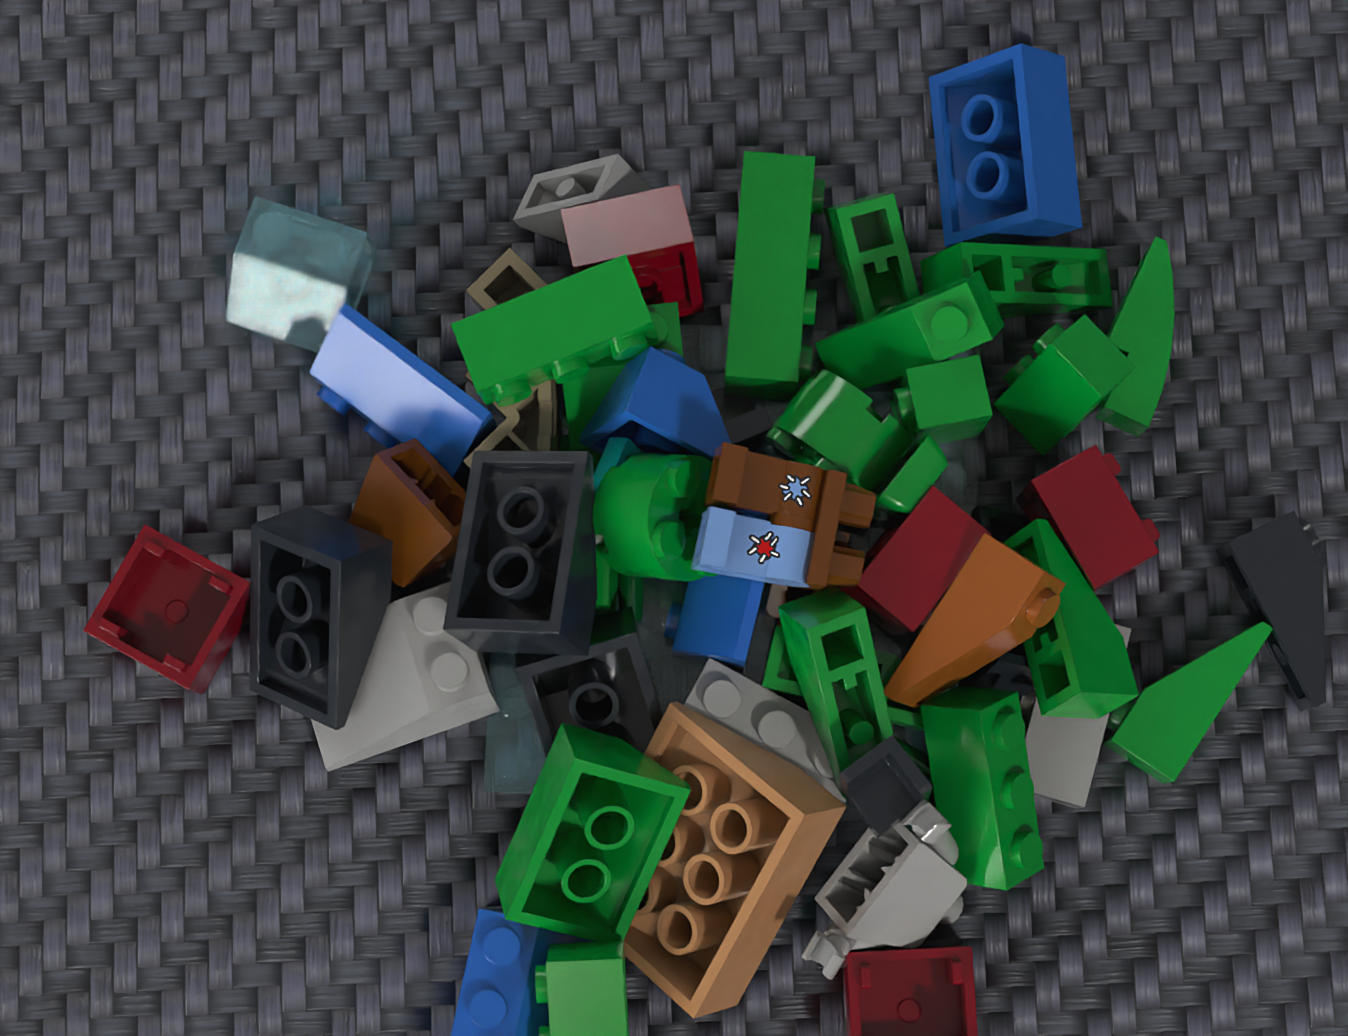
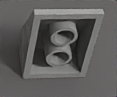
(412, 684)

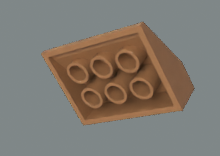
(729, 863)

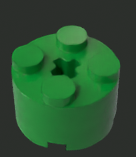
(839, 431)
(653, 514)

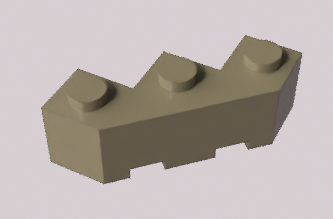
(535, 420)

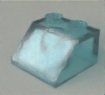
(295, 273)

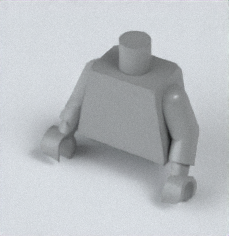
(890, 889)

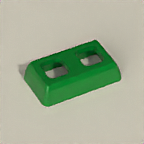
(909, 480)

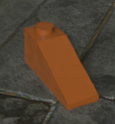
(983, 615)

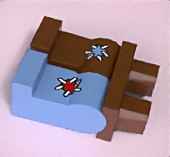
(800, 525)

